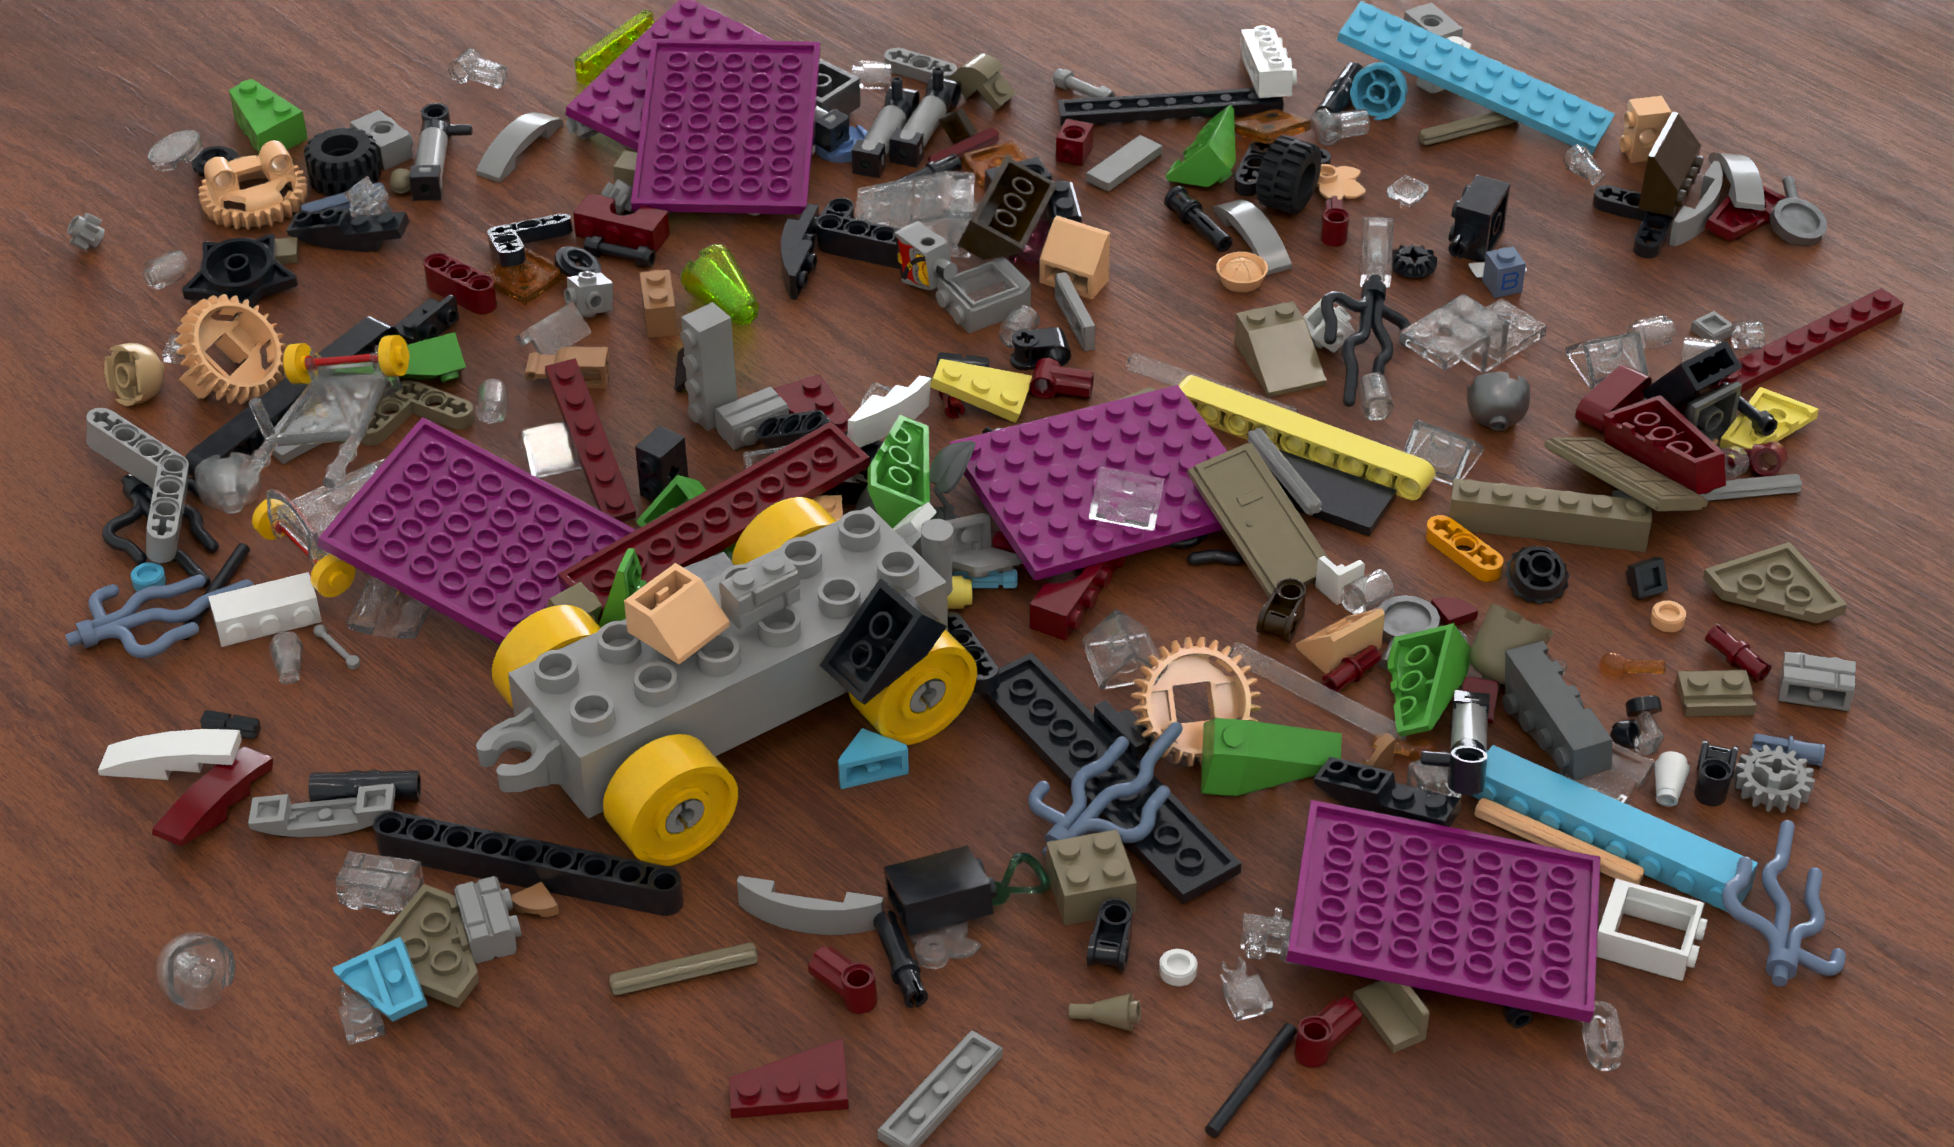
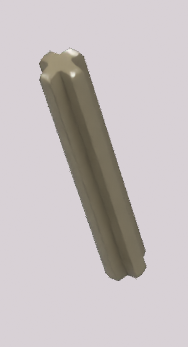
(1463, 127)
(683, 968)

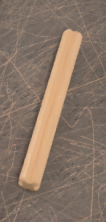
(1548, 836)

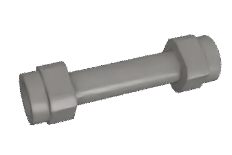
(1064, 79)

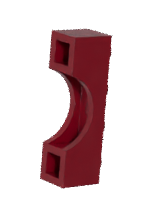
(1062, 606)

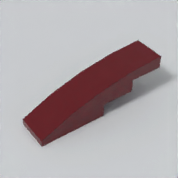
(209, 797)

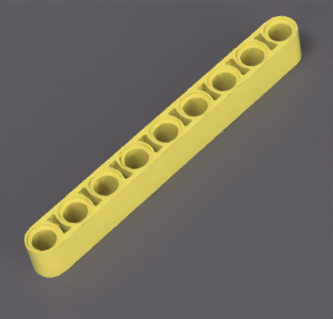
(1309, 438)

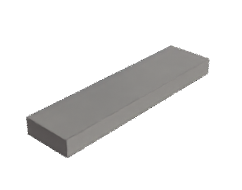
(940, 1092)

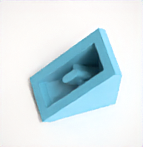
(871, 759)

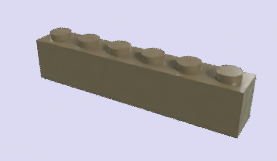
(1551, 515)

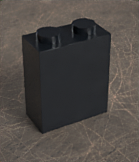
(1695, 375)
(939, 890)

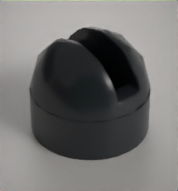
(1624, 732)

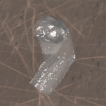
(1651, 735)

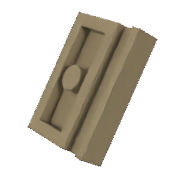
(1715, 693)

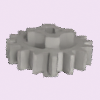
(1774, 778)

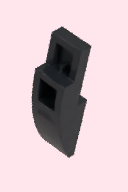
(341, 231)
(797, 250)
(1376, 791)

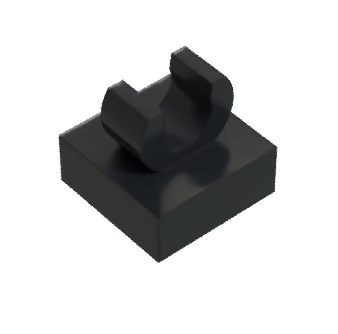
(1647, 577)

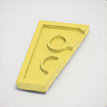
(984, 387)
(1788, 412)

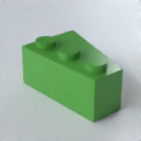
(266, 116)

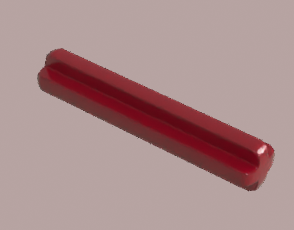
(978, 141)

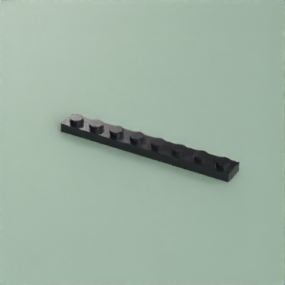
(1165, 106)

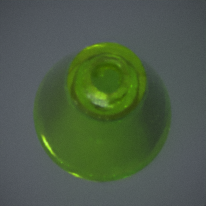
(720, 280)

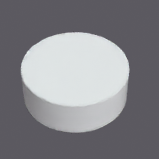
(1178, 967)

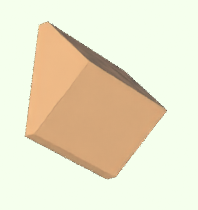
(1343, 639)

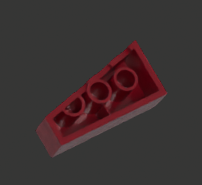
(1666, 443)

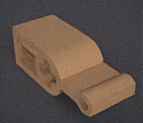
(592, 362)

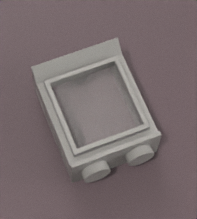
(984, 294)

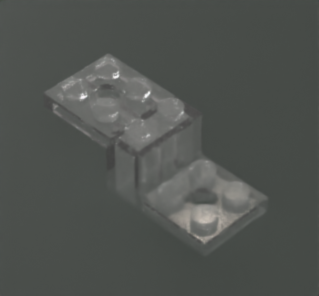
(1472, 333)

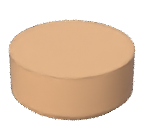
(1668, 616)

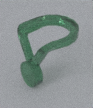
(1003, 888)

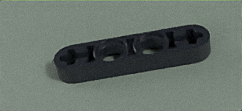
(985, 665)

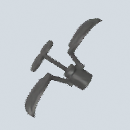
(945, 474)

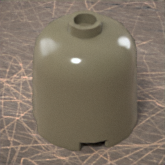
(1499, 632)

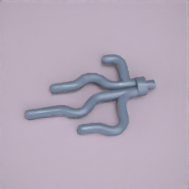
(121, 621)
(1084, 820)
(1783, 946)

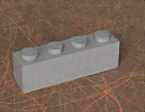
(708, 363)

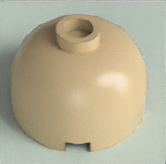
(133, 373)

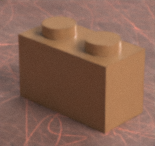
(658, 303)

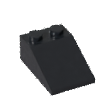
(882, 641)

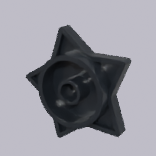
(240, 268)

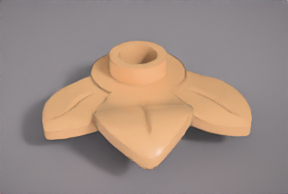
(1339, 182)

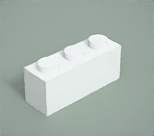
(265, 609)

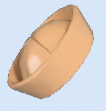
(1241, 271)

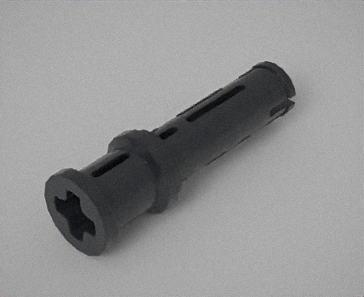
(1191, 212)

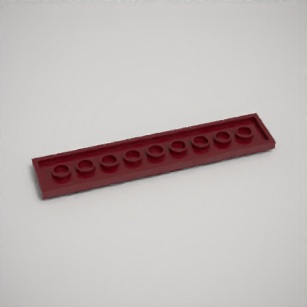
(724, 511)

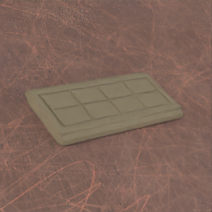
(1626, 474)
(1258, 517)

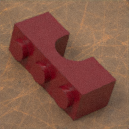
(598, 217)

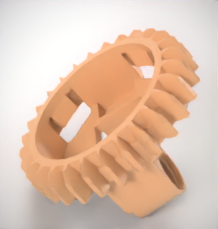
(262, 202)
(239, 341)
(1226, 695)

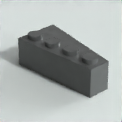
(1554, 712)

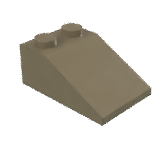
(1279, 349)

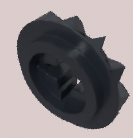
(215, 151)
(569, 256)
(1403, 263)

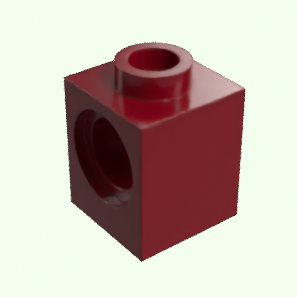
(1074, 142)

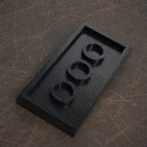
(1344, 497)

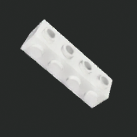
(1267, 62)

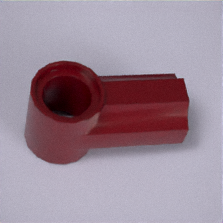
(1052, 379)
(850, 980)
(1324, 1031)

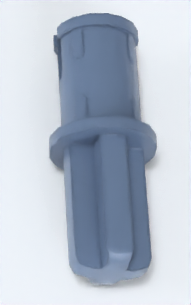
(1810, 751)

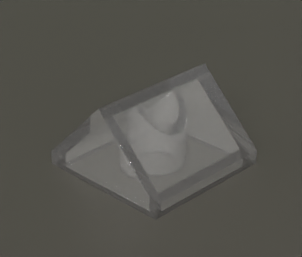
(1601, 356)
(548, 450)
(1446, 451)
(1118, 650)

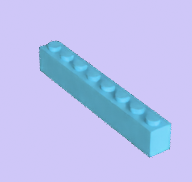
(1657, 846)

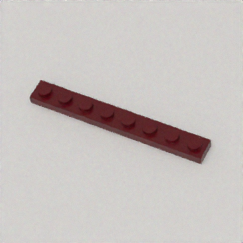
(1815, 338)

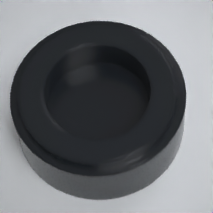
(1643, 704)

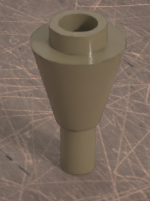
(1116, 1011)

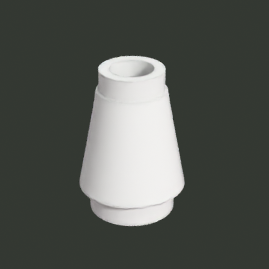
(1670, 776)

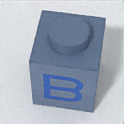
(1504, 272)

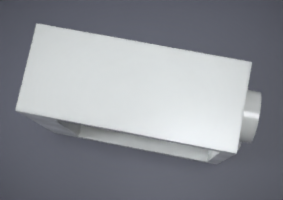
(1658, 908)

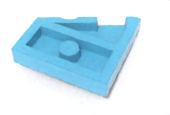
(385, 979)

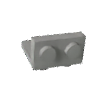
(973, 547)

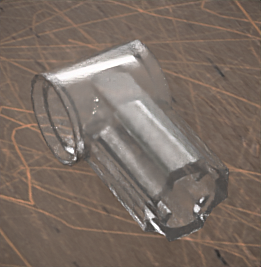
(474, 67)
(1332, 127)

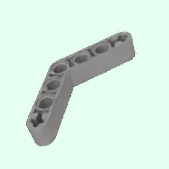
(151, 463)

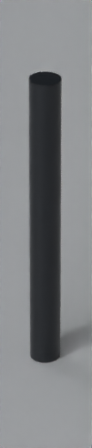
(224, 576)
(1250, 1080)

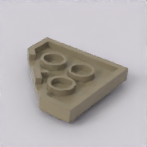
(1778, 583)
(436, 945)

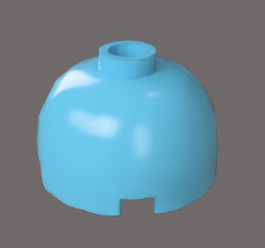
(1379, 90)

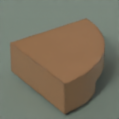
(1383, 754)
(535, 901)

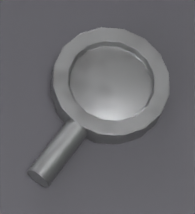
(1797, 219)
(1405, 616)

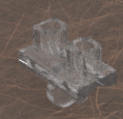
(1265, 935)

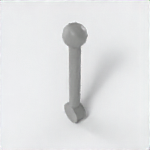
(352, 661)

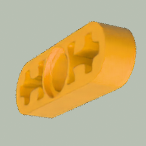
(1480, 562)

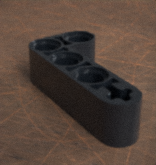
(854, 238)

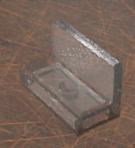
(556, 331)

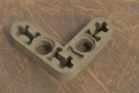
(414, 399)

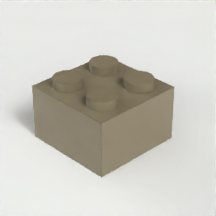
(1087, 873)

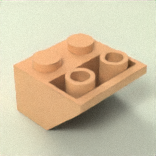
(1079, 252)
(675, 614)

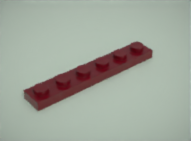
(589, 440)

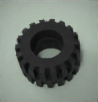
(341, 160)
(1288, 174)

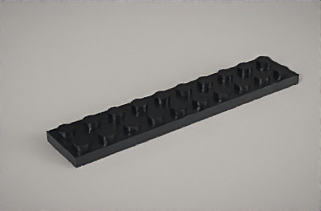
(1069, 737)

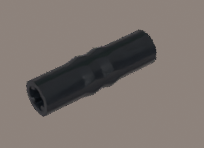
(1338, 95)
(346, 784)

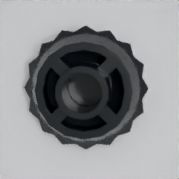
(1537, 574)

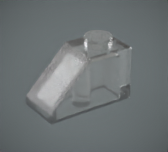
(1376, 249)

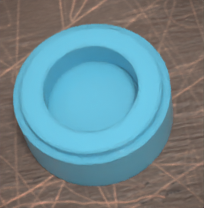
(147, 575)

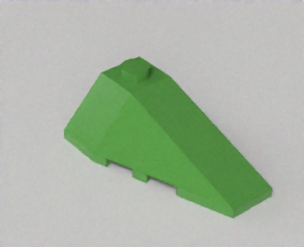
(1210, 155)
(900, 471)
(1261, 755)

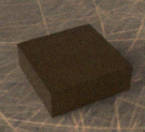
(957, 125)

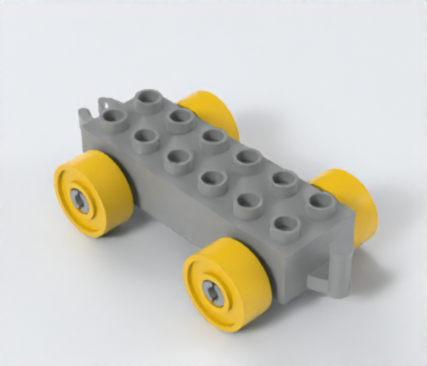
(644, 733)

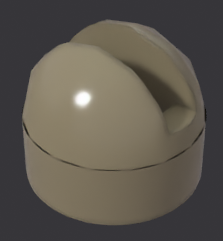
(400, 181)

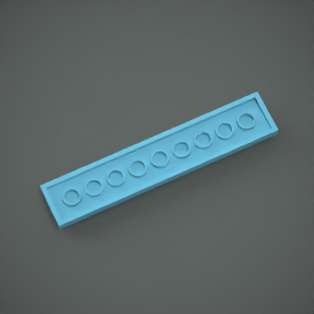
(1475, 77)

